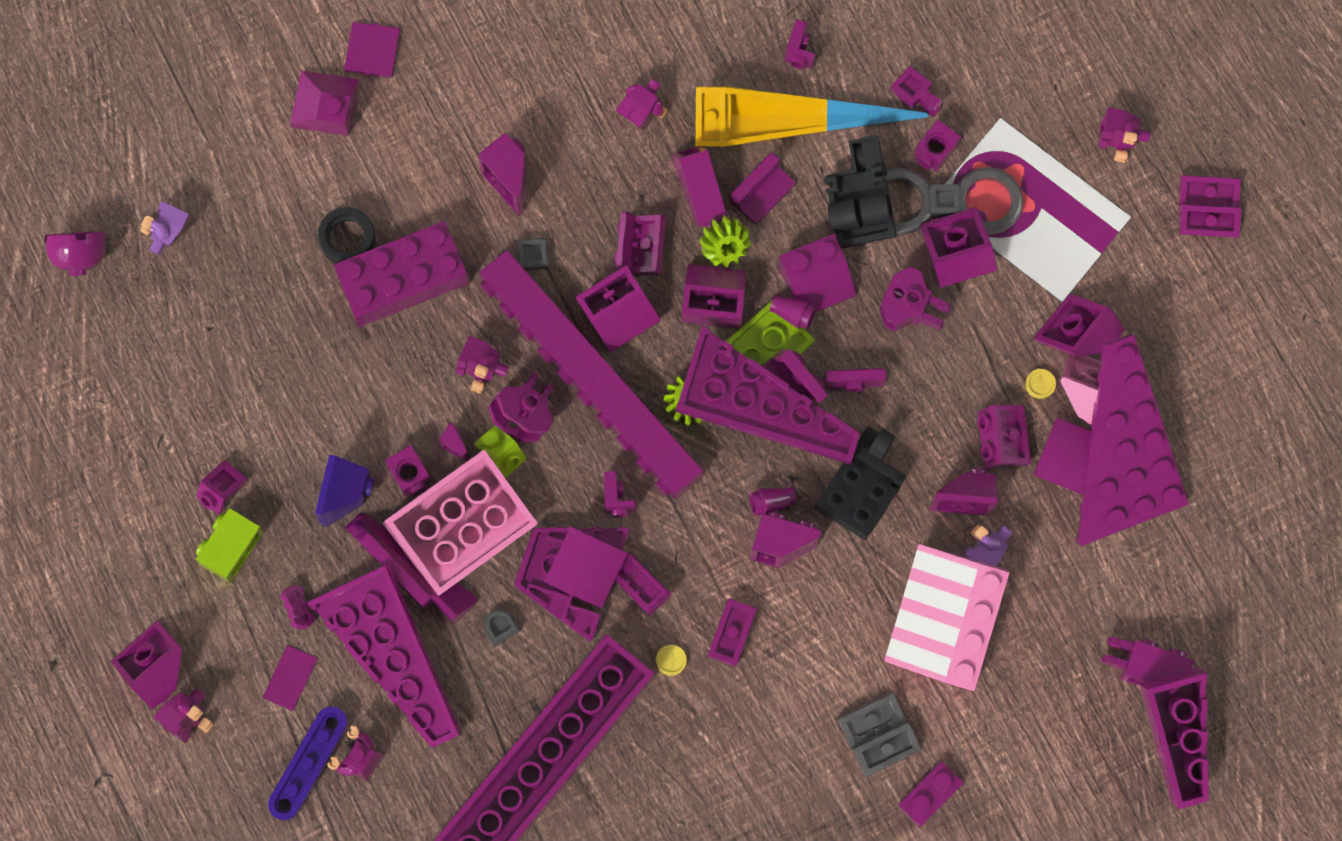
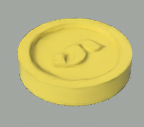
(1040, 383)
(671, 660)

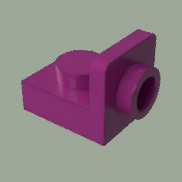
(796, 47)
(220, 486)
(612, 490)

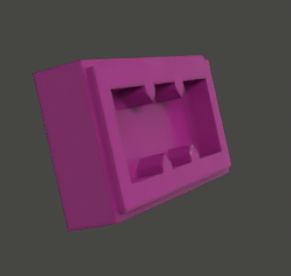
(854, 379)
(642, 585)

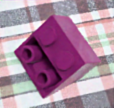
(713, 296)
(618, 308)
(782, 541)

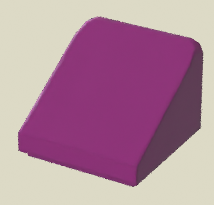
(452, 443)

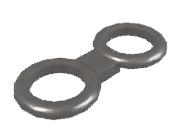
(950, 198)

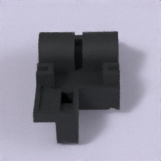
(860, 198)
(863, 488)

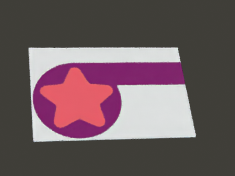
(1061, 218)

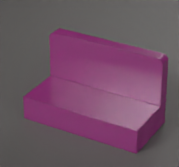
(762, 189)

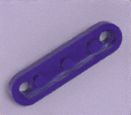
(308, 763)

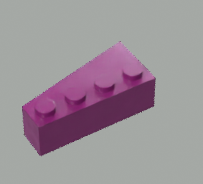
(1178, 724)

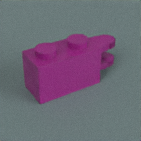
(1146, 661)

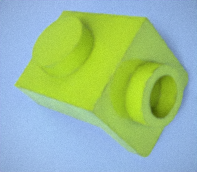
(501, 449)

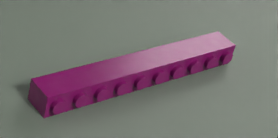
(590, 375)

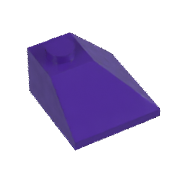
(342, 490)

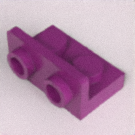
(1003, 436)

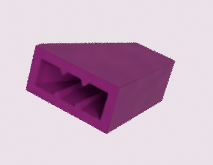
(699, 185)

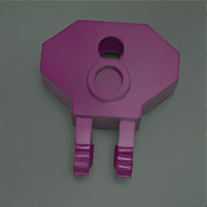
(913, 299)
(523, 407)

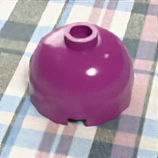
(75, 250)

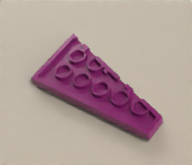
(749, 398)

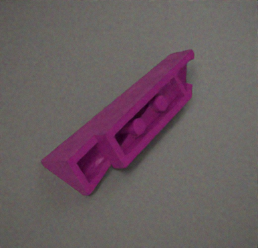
(383, 548)

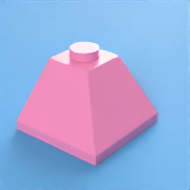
(1081, 384)

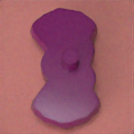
(297, 607)

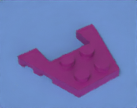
(536, 563)

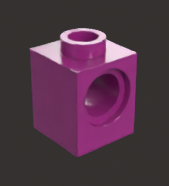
(939, 135)
(405, 459)

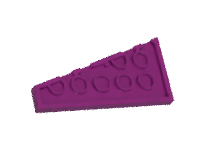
(385, 641)

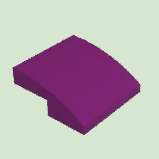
(1209, 206)
(1065, 455)
(586, 567)

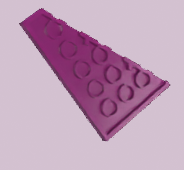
(1130, 457)

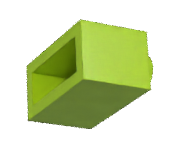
(228, 545)

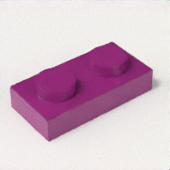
(732, 632)
(930, 794)

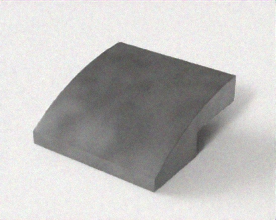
(878, 734)

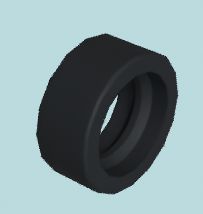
(341, 215)

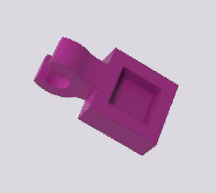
(914, 89)

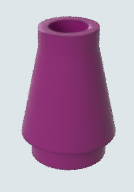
(794, 311)
(771, 500)

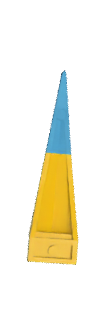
(747, 115)

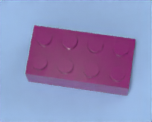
(401, 274)

